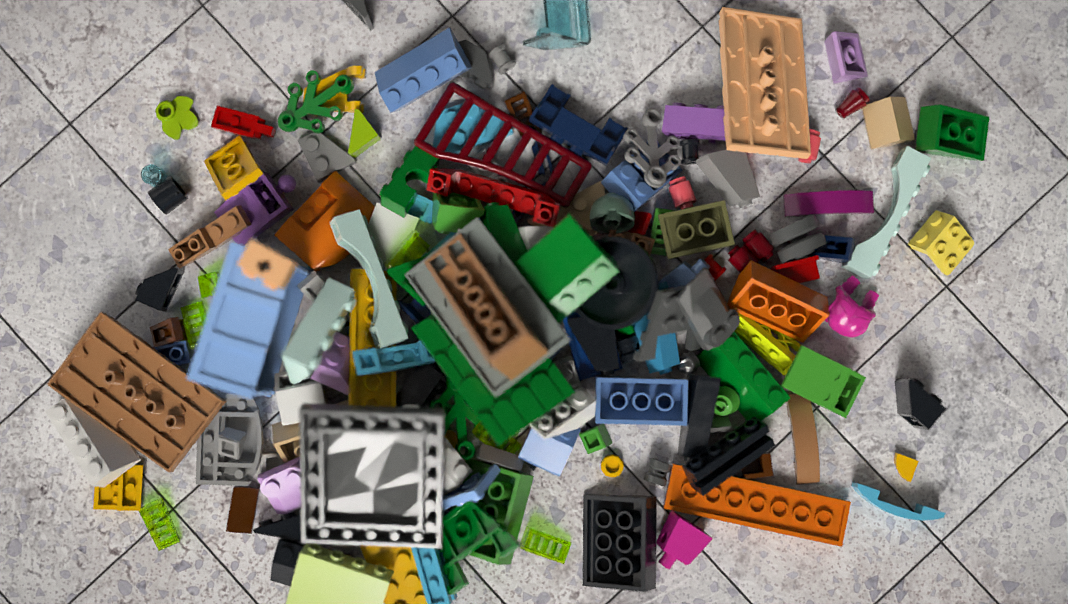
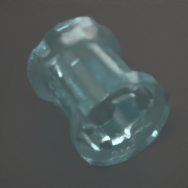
(150, 170)

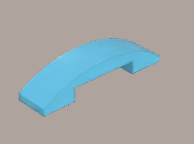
(391, 359)
(920, 513)

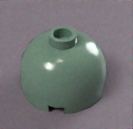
(612, 213)

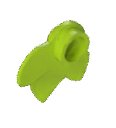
(180, 116)

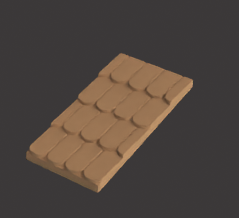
(136, 392)

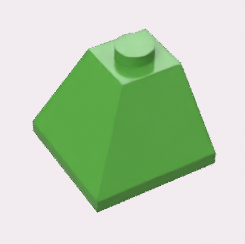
(454, 212)

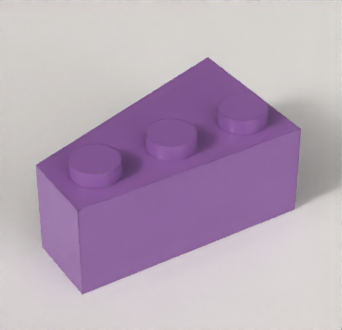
(694, 122)

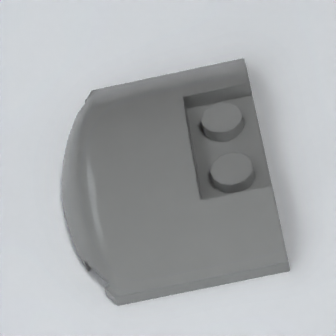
(218, 469)

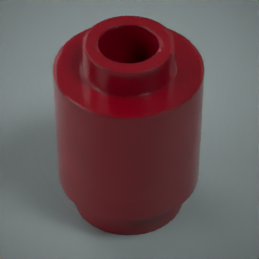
(759, 245)
(741, 257)

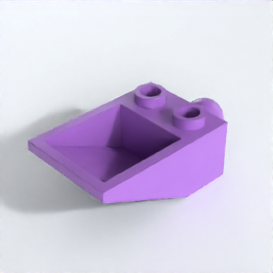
(261, 205)

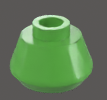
(727, 401)

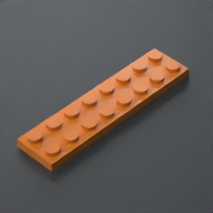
(762, 507)

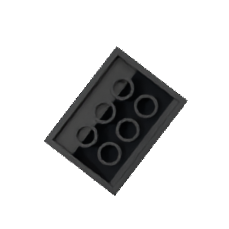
(619, 542)

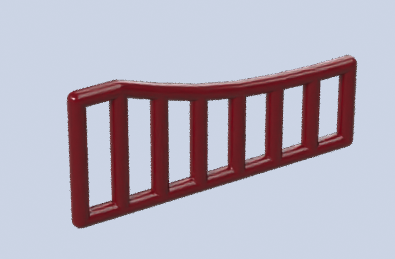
(485, 162)

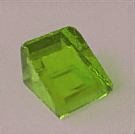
(208, 284)

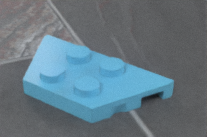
(466, 128)

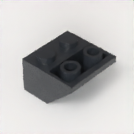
(916, 404)

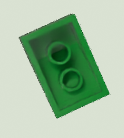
(952, 132)

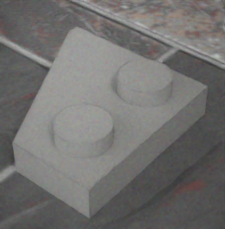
(324, 155)

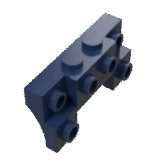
(574, 131)

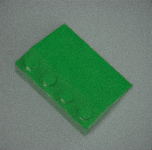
(566, 267)

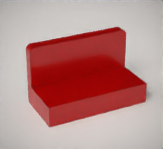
(799, 270)

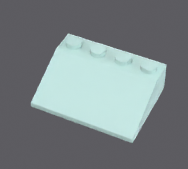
(317, 330)

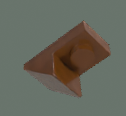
(168, 332)

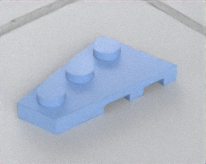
(472, 488)

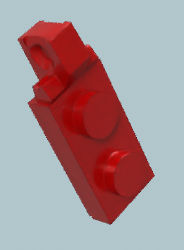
(241, 123)

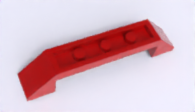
(490, 190)

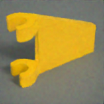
(341, 100)

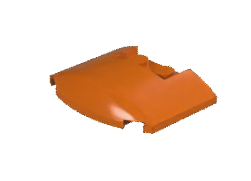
(309, 228)

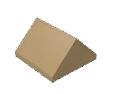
(888, 122)

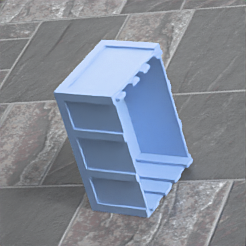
(246, 330)

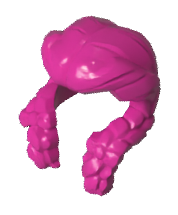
(846, 315)

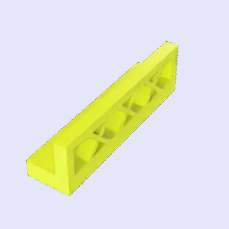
(762, 342)

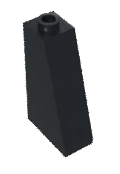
(700, 413)

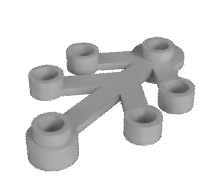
(653, 173)

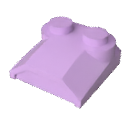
(282, 486)

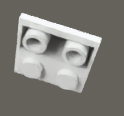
(292, 396)

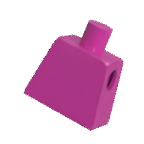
(681, 540)

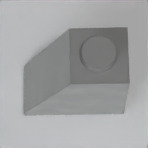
(731, 176)

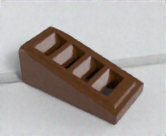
(515, 98)

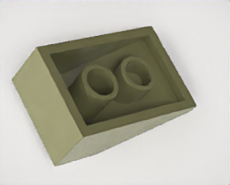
(696, 230)

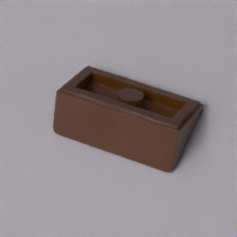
(242, 509)

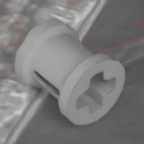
(501, 59)

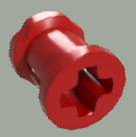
(715, 269)

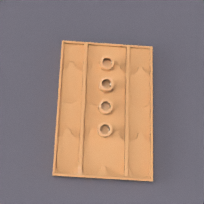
(764, 83)

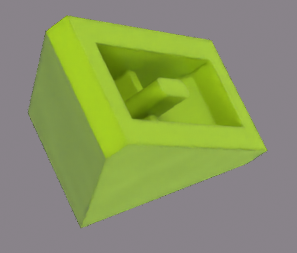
(362, 135)

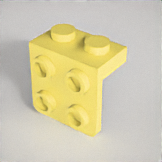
(943, 241)

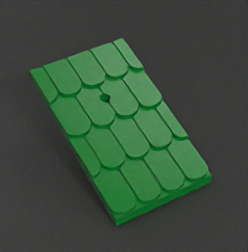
(511, 410)

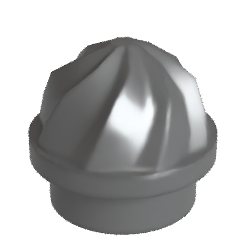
(688, 363)

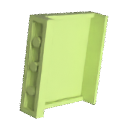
(335, 578)

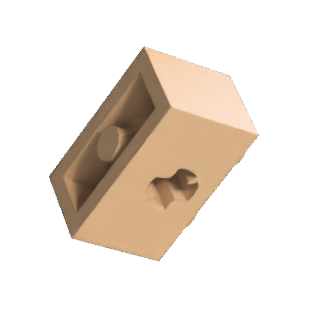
(253, 260)

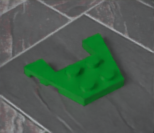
(464, 532)

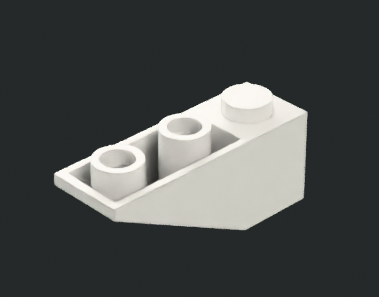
(567, 415)

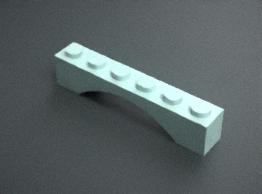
(906, 175)
(352, 234)

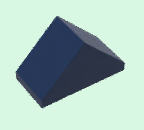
(837, 249)

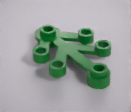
(312, 104)
(458, 411)

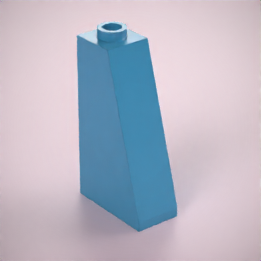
(666, 347)

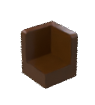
(759, 467)

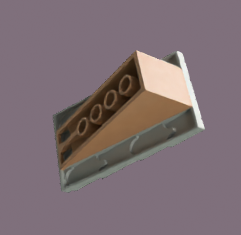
(487, 307)

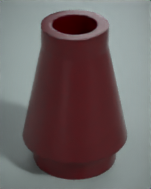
(853, 102)

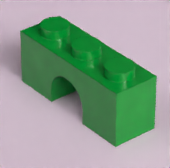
(397, 194)

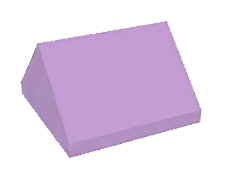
(845, 56)

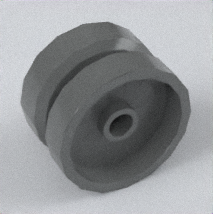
(798, 240)

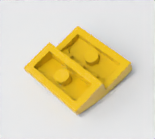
(122, 493)

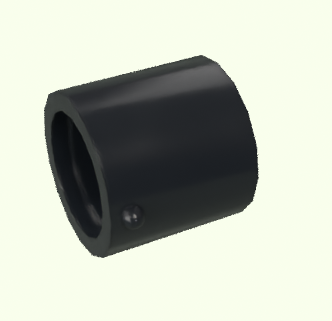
(168, 195)

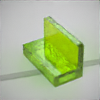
(410, 249)

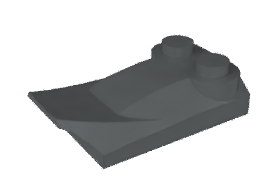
(707, 311)

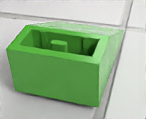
(823, 381)

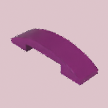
(828, 203)

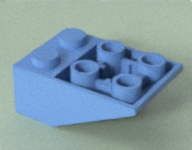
(629, 181)

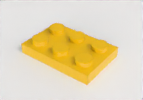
(233, 167)

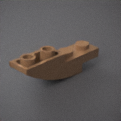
(210, 237)

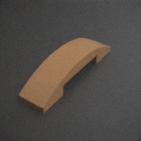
(804, 440)

